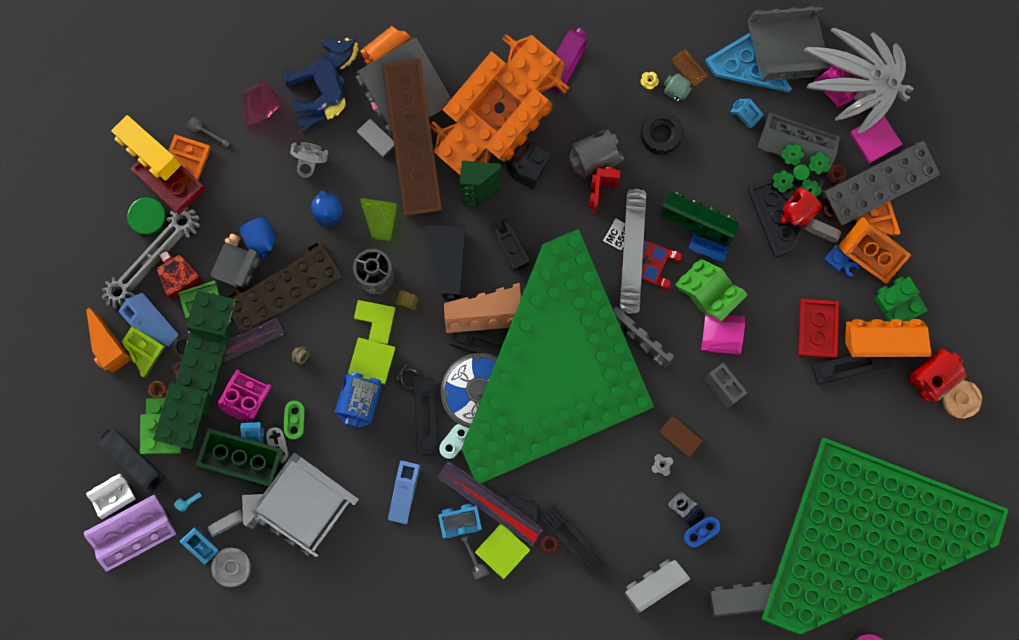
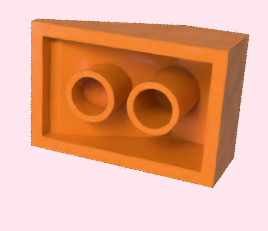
(874, 250)
(105, 346)

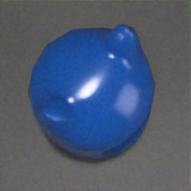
(327, 209)
(258, 236)

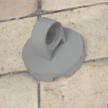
(308, 154)

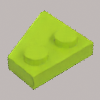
(142, 350)

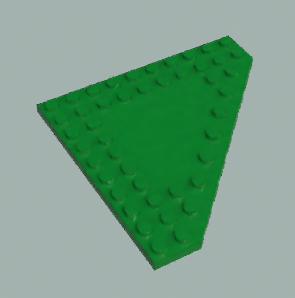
(558, 368)
(869, 534)

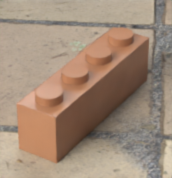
(483, 311)

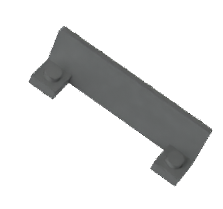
(881, 183)

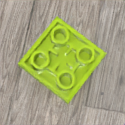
(372, 359)
(502, 551)

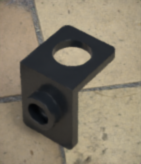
(685, 508)

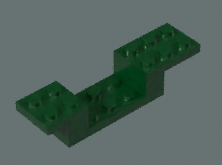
(198, 372)

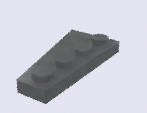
(642, 338)

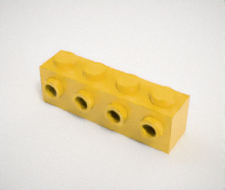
(146, 148)

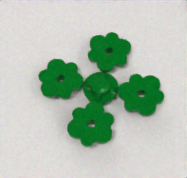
(800, 171)

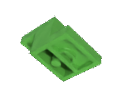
(710, 289)
(148, 427)

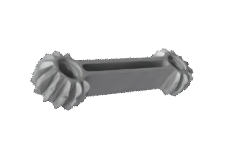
(633, 251)
(150, 257)

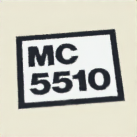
(615, 234)

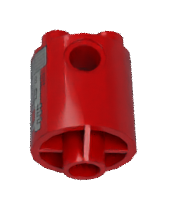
(938, 375)

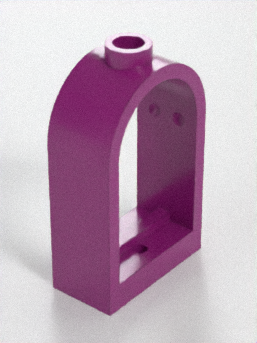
(570, 53)

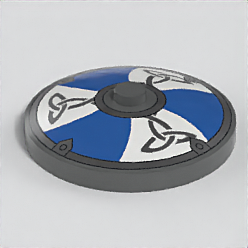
(465, 385)

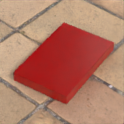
(818, 328)

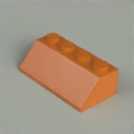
(888, 338)

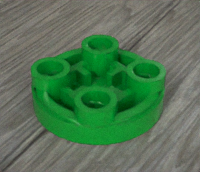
(146, 216)

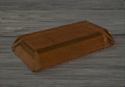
(689, 67)

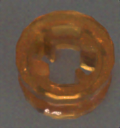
(154, 384)

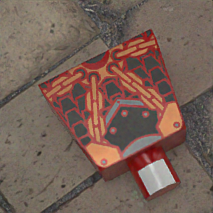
(176, 274)

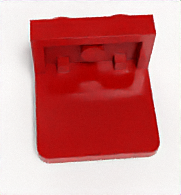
(604, 177)

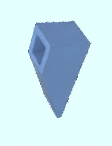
(145, 317)
(404, 492)

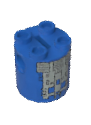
(357, 400)

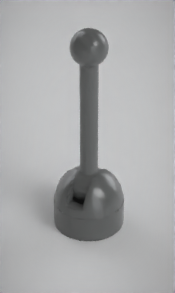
(195, 125)
(479, 571)

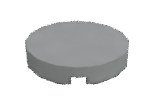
(231, 567)

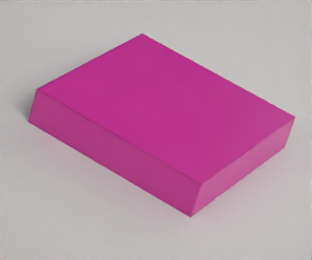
(876, 140)

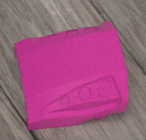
(723, 336)
(243, 397)

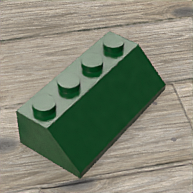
(479, 182)
(699, 219)
(239, 458)

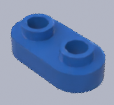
(701, 532)

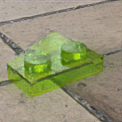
(380, 217)

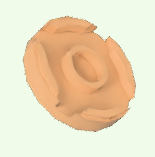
(963, 400)

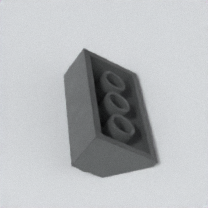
(780, 132)

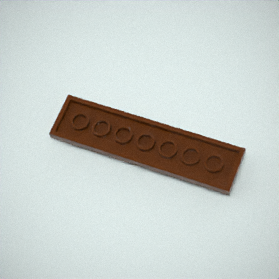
(412, 137)

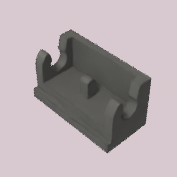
(725, 385)

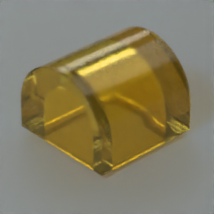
(407, 300)

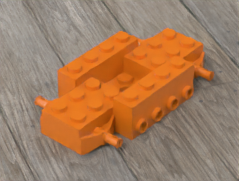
(516, 85)

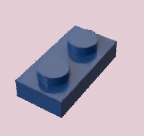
(708, 247)

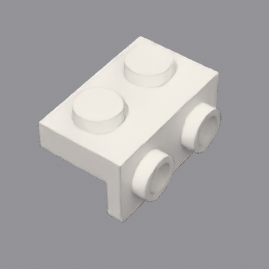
(111, 496)

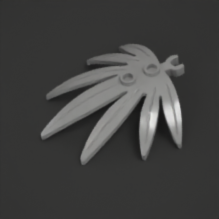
(877, 77)

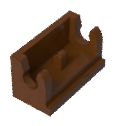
(681, 436)

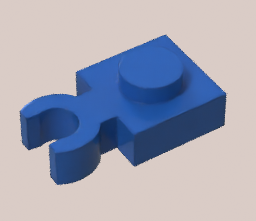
(838, 260)

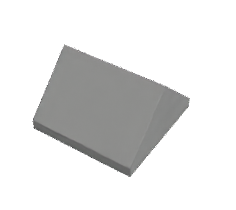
(249, 503)

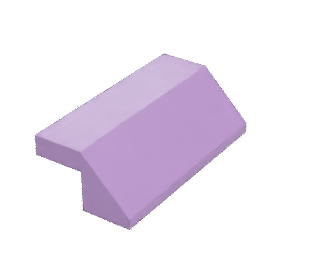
(130, 533)

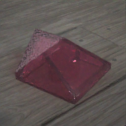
(259, 103)

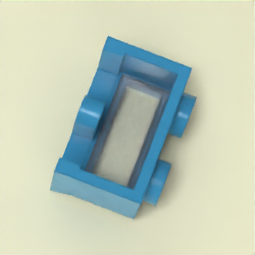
(459, 522)

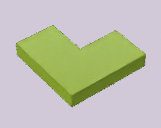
(380, 317)

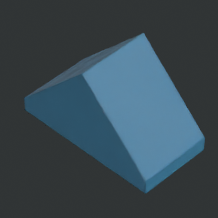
(199, 545)

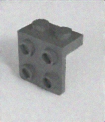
(235, 266)

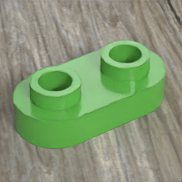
(292, 420)

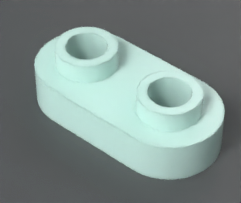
(453, 440)

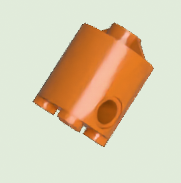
(384, 44)

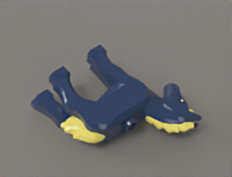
(327, 80)

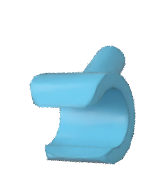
(182, 505)

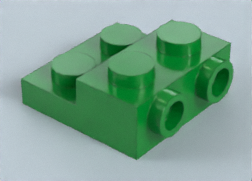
(900, 300)

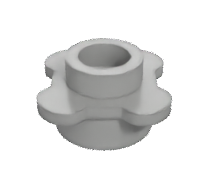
(657, 465)

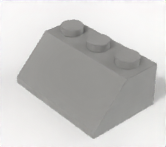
(656, 585)

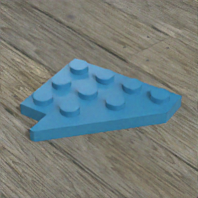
(739, 64)

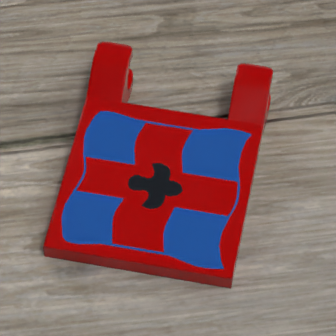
(653, 263)

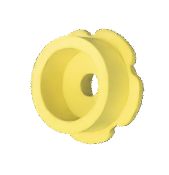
(649, 85)

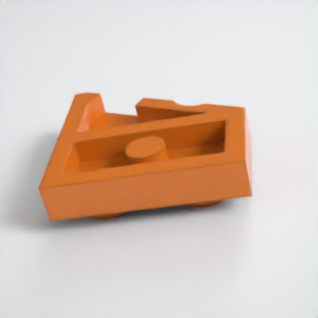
(190, 154)
(883, 218)

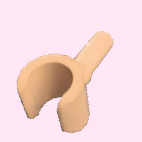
(233, 240)

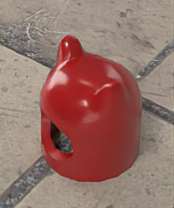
(801, 208)

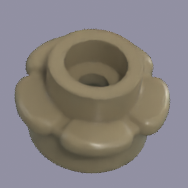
(300, 355)

